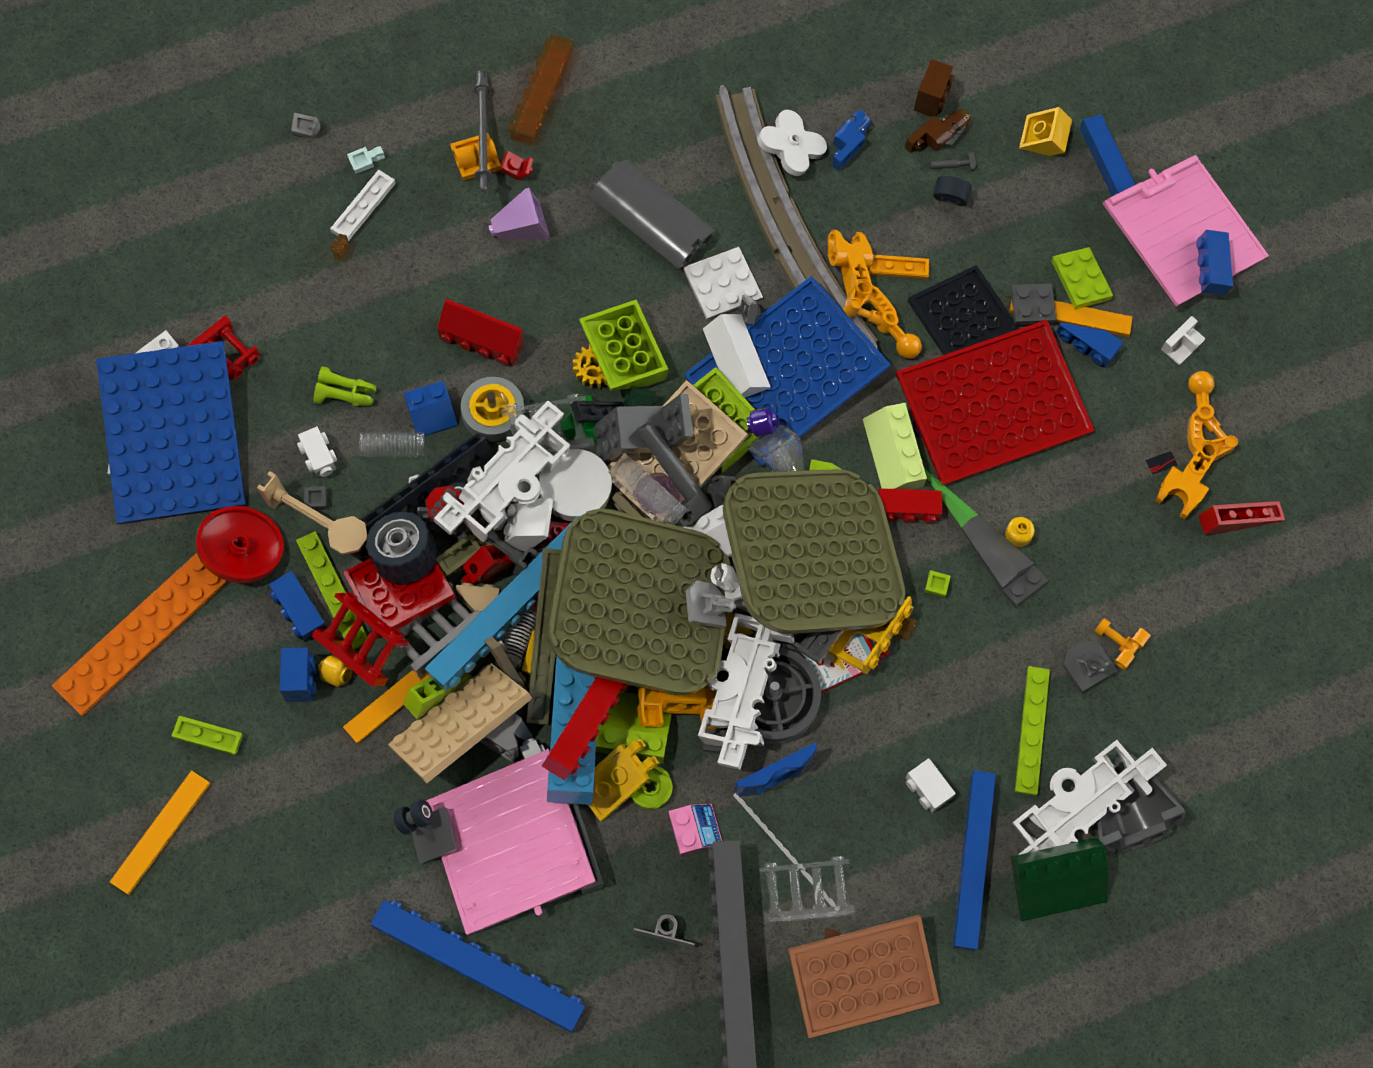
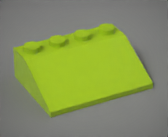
(624, 347)
(730, 402)
(624, 727)

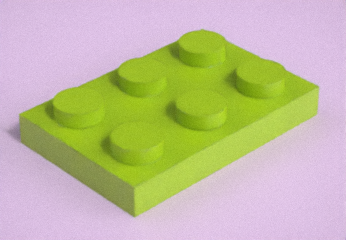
(1082, 278)

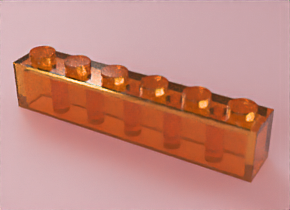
(542, 89)

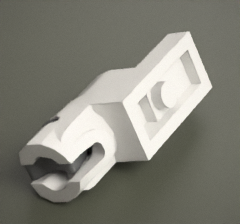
(726, 578)

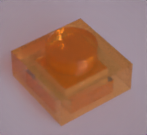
(340, 247)

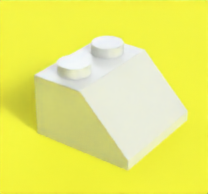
(528, 523)

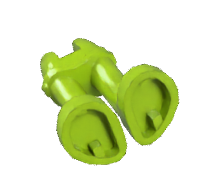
(323, 391)

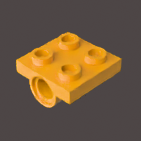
(467, 156)

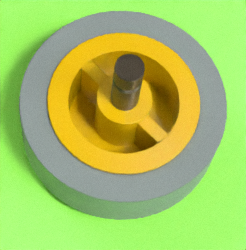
(483, 404)

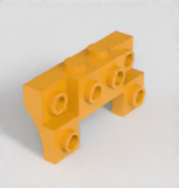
(655, 703)

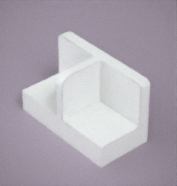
(1183, 341)

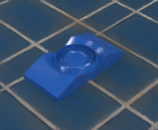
(776, 772)

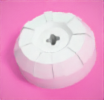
(576, 484)

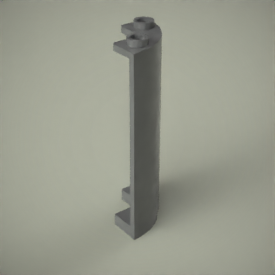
(651, 213)

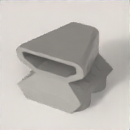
(506, 737)

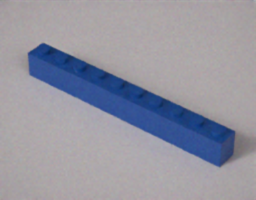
(478, 966)

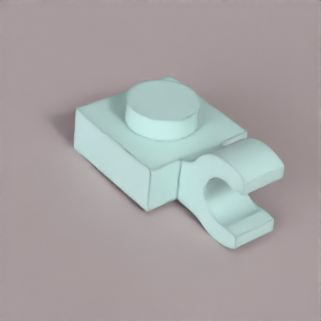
(363, 159)

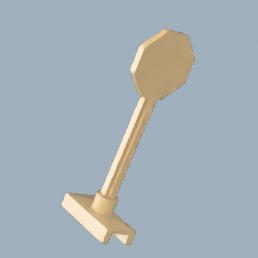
(344, 534)

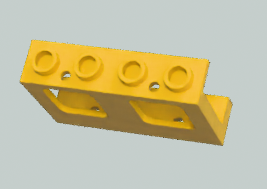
(879, 634)

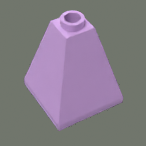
(520, 219)

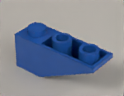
(1094, 342)

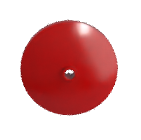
(239, 544)

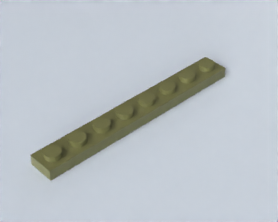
(543, 654)

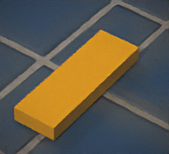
(900, 267)

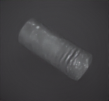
(365, 440)

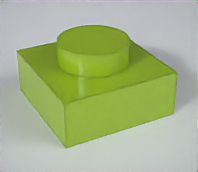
(937, 584)

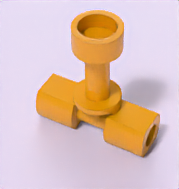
(1128, 646)

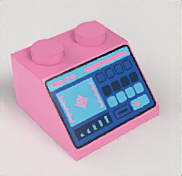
(694, 828)

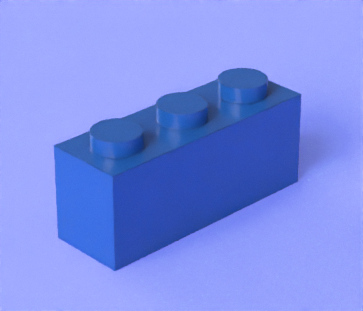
(1214, 262)
(296, 606)

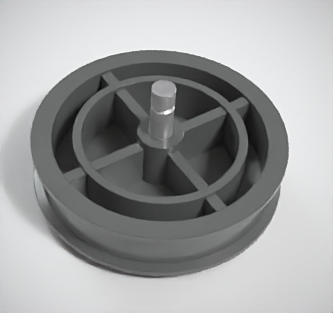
(789, 699)

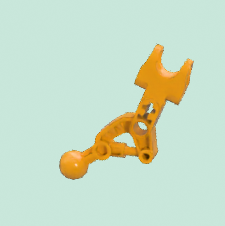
(854, 263)
(1187, 483)

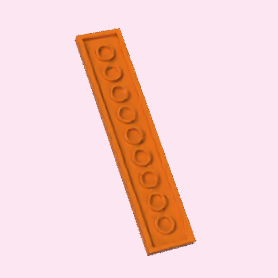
(138, 635)

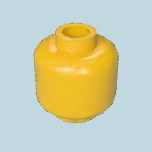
(1019, 531)
(334, 671)

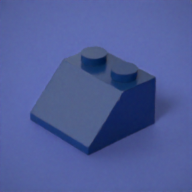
(430, 408)

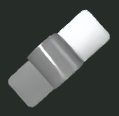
(665, 936)

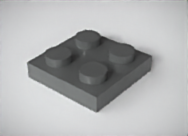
(1032, 303)

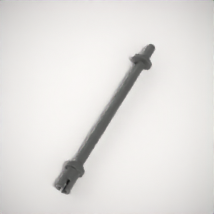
(482, 88)

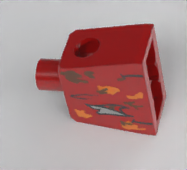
(485, 565)

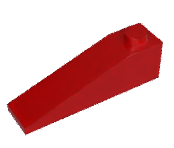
(1236, 517)

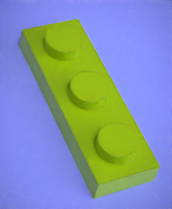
(207, 735)

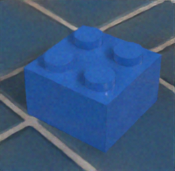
(297, 675)

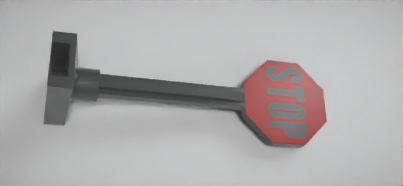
(435, 504)

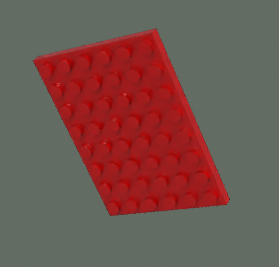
(994, 402)

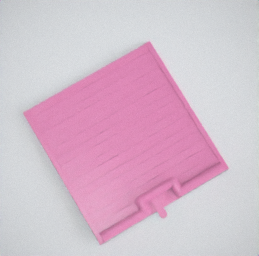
(1167, 218)
(511, 845)

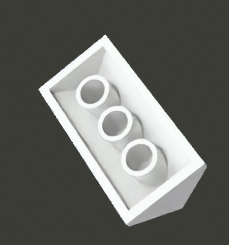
(736, 354)

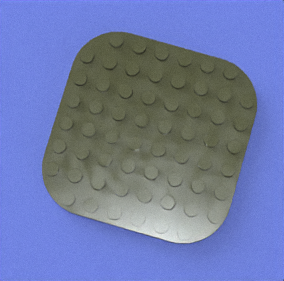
(813, 551)
(625, 604)

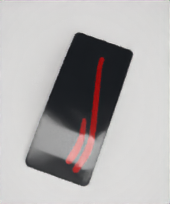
(1161, 462)

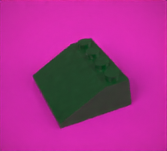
(1060, 878)

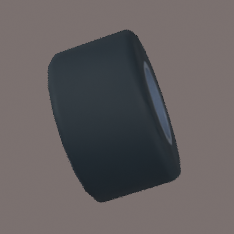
(952, 190)

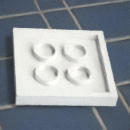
(722, 282)

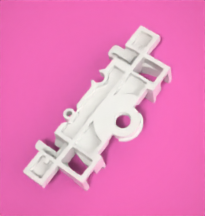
(499, 482)
(742, 690)
(1090, 798)

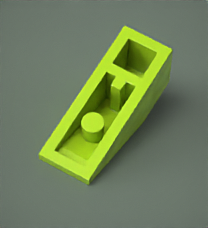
(427, 695)

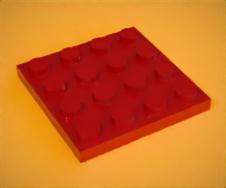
(398, 603)

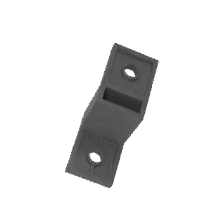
(618, 429)

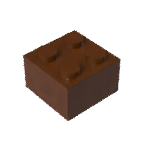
(934, 88)

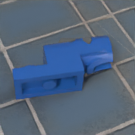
(849, 137)

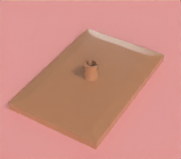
(863, 976)

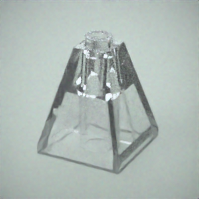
(779, 450)

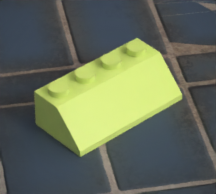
(895, 448)

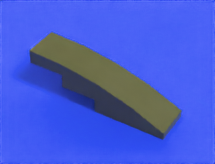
(454, 558)

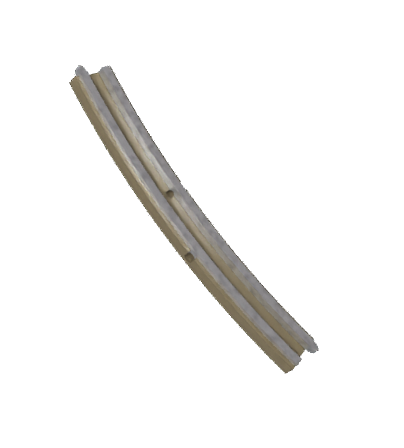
(771, 201)

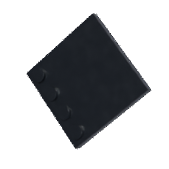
(962, 311)

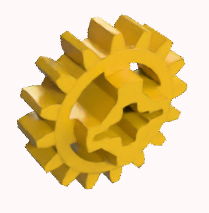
(588, 373)

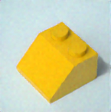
(1046, 132)

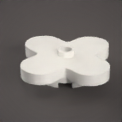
(792, 142)

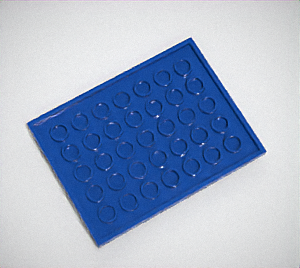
(809, 357)
(170, 432)

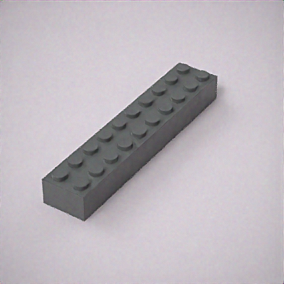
(732, 955)

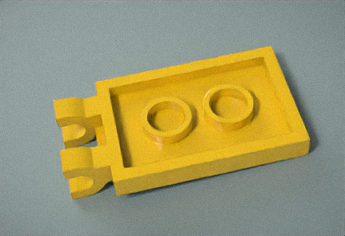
(619, 778)

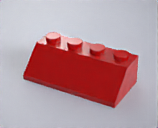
(480, 333)

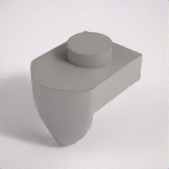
(305, 125)

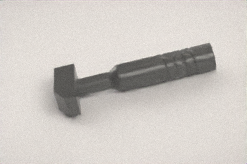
(955, 163)

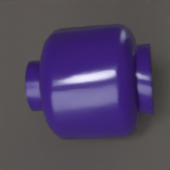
(762, 422)

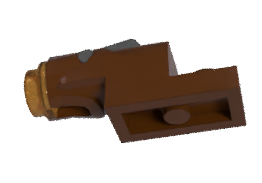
(939, 133)

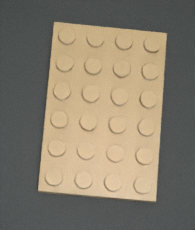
(712, 441)
(459, 722)

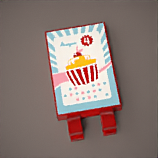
(835, 672)

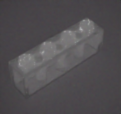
(647, 490)

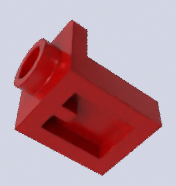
(516, 166)

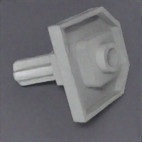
(707, 605)

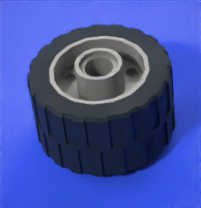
(401, 547)

